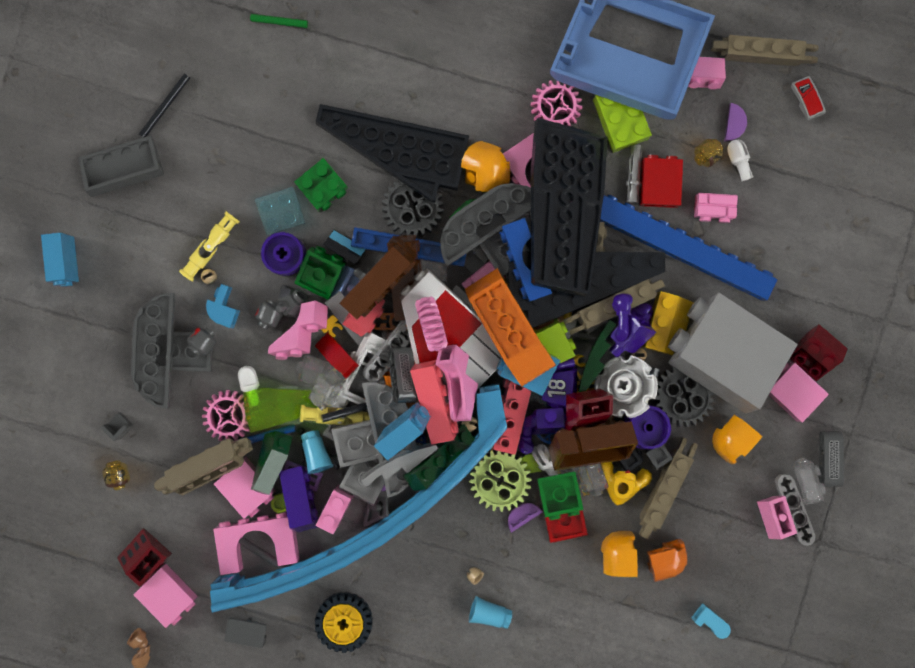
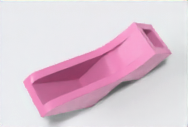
(298, 338)
(460, 386)

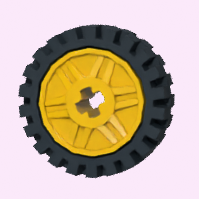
(329, 624)

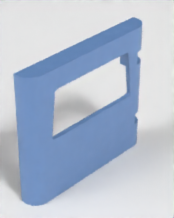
(627, 74)

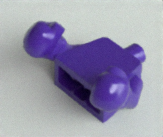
(633, 326)
(541, 422)

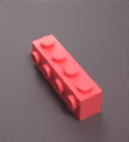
(433, 396)
(515, 405)

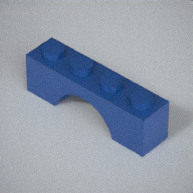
(516, 236)

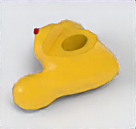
(624, 484)

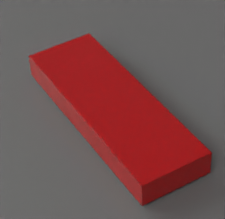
(336, 355)

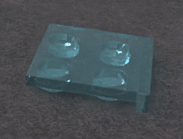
(280, 211)

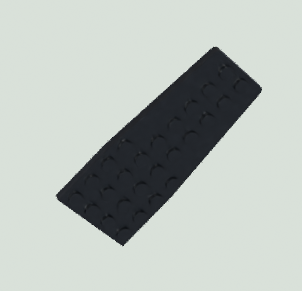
(565, 205)

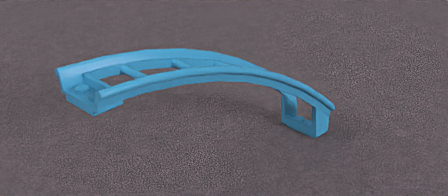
(236, 590)

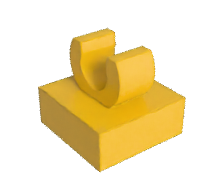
(331, 322)

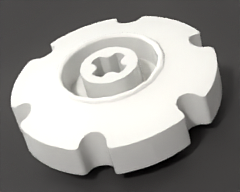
(640, 385)

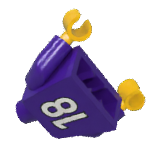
(562, 383)

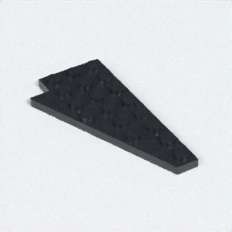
(408, 151)
(610, 275)

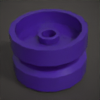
(272, 253)
(651, 428)

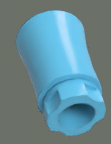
(315, 452)
(489, 613)

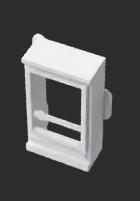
(370, 344)

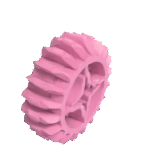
(550, 102)
(431, 323)
(218, 429)

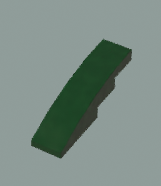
(593, 365)

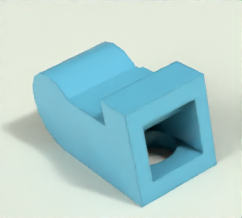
(712, 620)

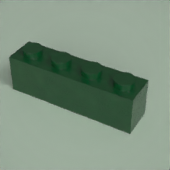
(435, 464)

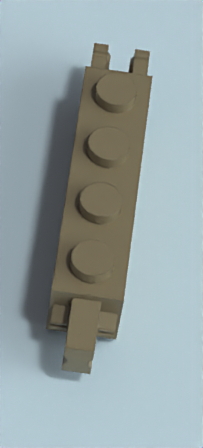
(765, 50)
(603, 309)
(204, 467)
(666, 489)

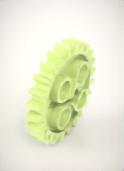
(492, 495)

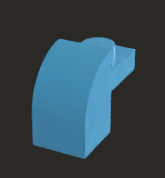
(219, 311)

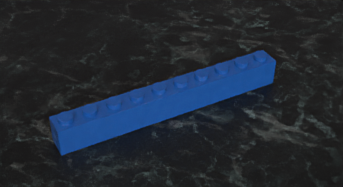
(687, 249)

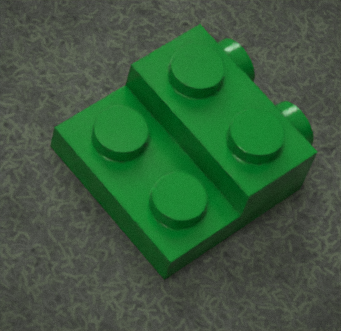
(321, 185)
(320, 272)
(560, 495)

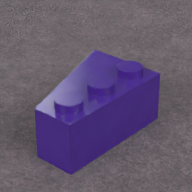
(299, 499)

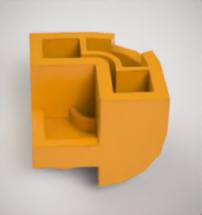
(485, 166)
(735, 439)
(620, 554)

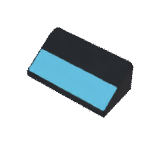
(342, 245)

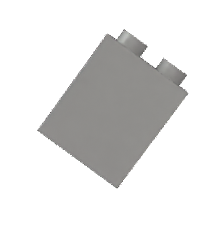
(731, 352)

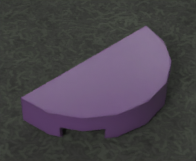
(736, 122)
(522, 515)

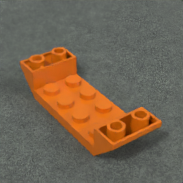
(509, 328)

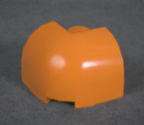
(668, 560)

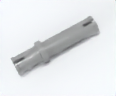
(634, 174)

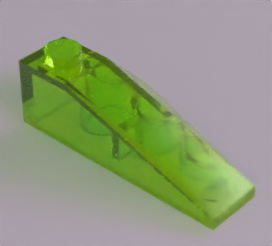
(274, 406)

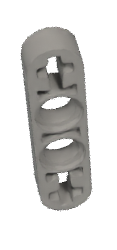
(385, 348)
(798, 507)

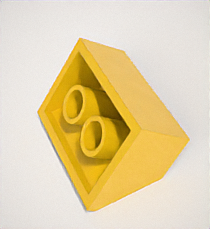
(667, 318)

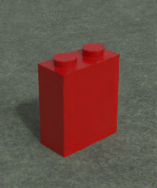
(661, 181)

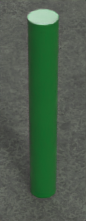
(279, 20)

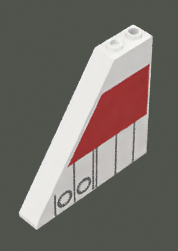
(459, 323)

